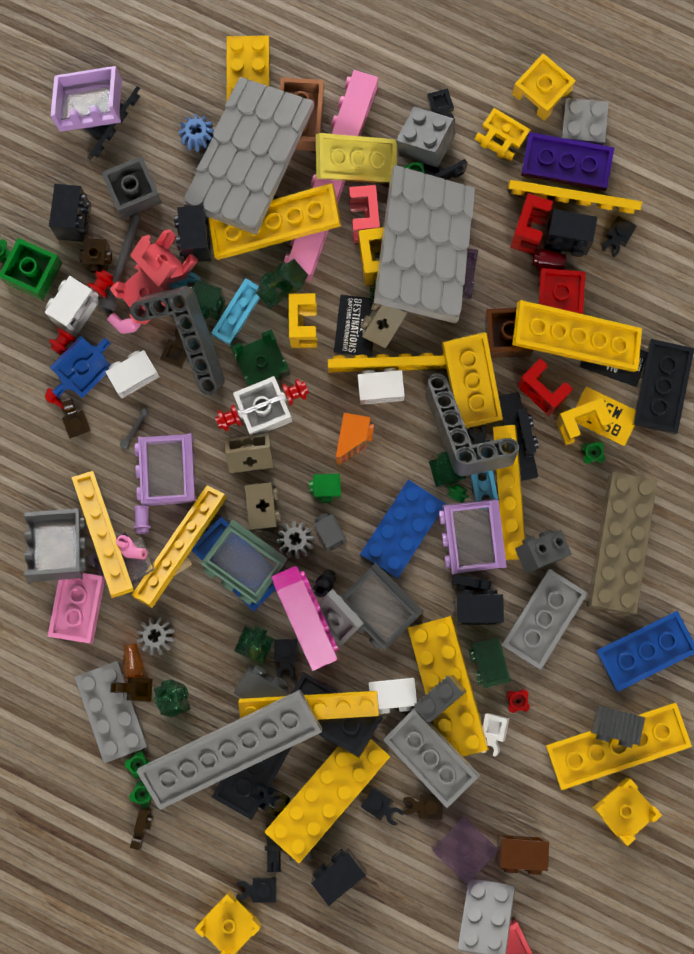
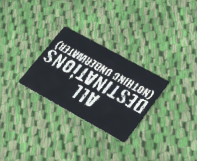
(349, 331)
(624, 376)

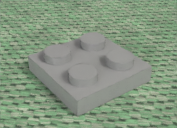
(585, 120)
(339, 617)

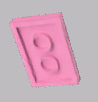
(77, 608)

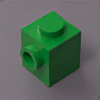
(325, 487)

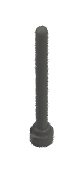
(109, 303)

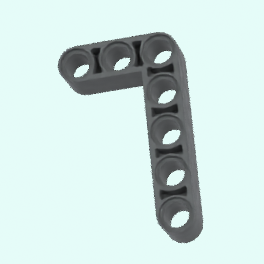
(187, 331)
(439, 393)

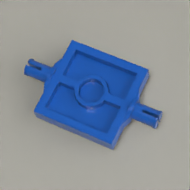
(81, 367)

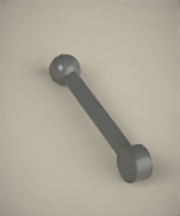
(125, 443)

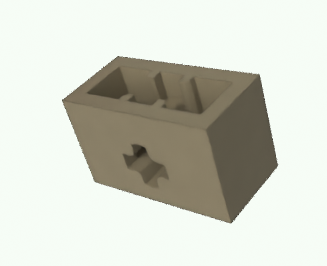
(382, 324)
(249, 453)
(257, 519)

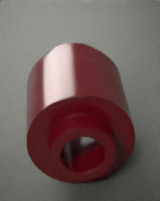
(549, 259)

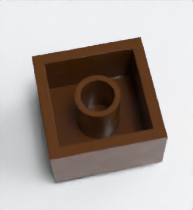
(500, 332)
(522, 853)

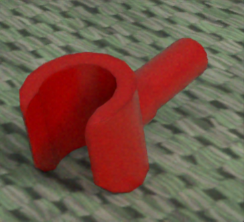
(52, 398)

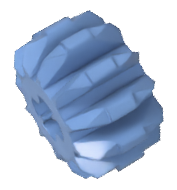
(194, 126)

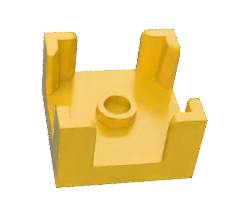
(544, 85)
(369, 244)
(300, 306)
(594, 411)
(626, 811)
(228, 925)

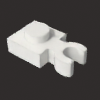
(495, 730)

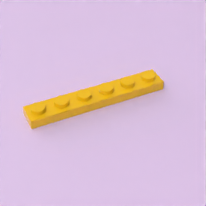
(404, 361)
(510, 498)
(102, 534)
(179, 546)
(325, 705)

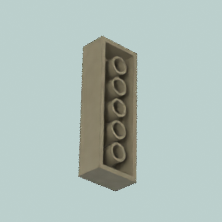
(622, 543)

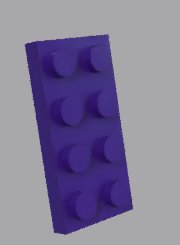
(567, 161)

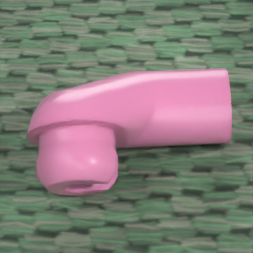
(123, 326)
(129, 549)

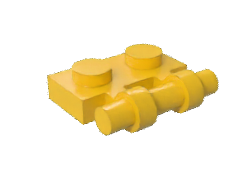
(504, 128)

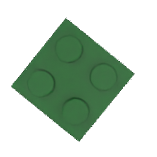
(30, 269)

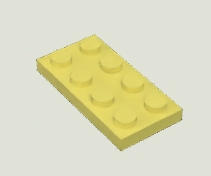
(355, 158)

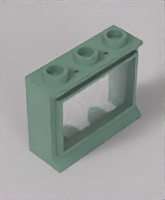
(243, 563)

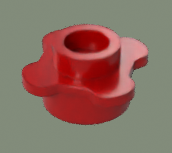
(513, 696)

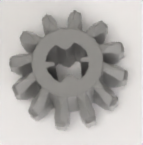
(302, 536)
(149, 631)

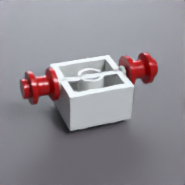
(74, 306)
(262, 406)

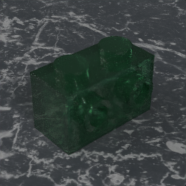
(285, 280)
(210, 299)
(489, 663)

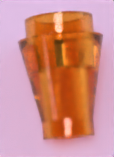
(132, 662)

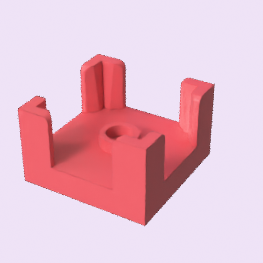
(368, 204)
(160, 262)
(137, 287)

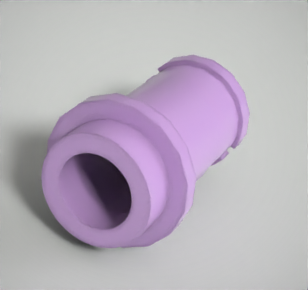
(141, 520)

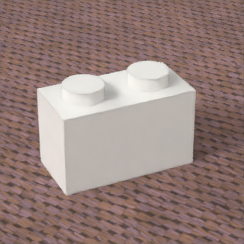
(132, 373)
(380, 386)
(395, 694)

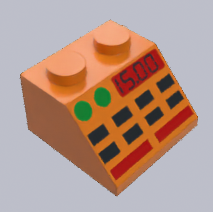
(353, 436)

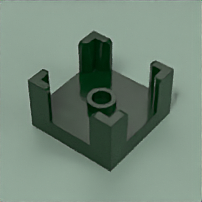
(261, 359)

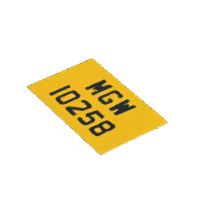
(620, 414)

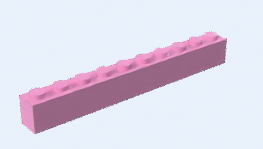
(350, 121)

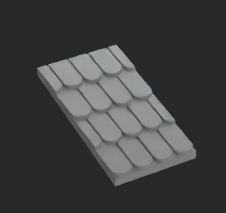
(249, 154)
(424, 245)

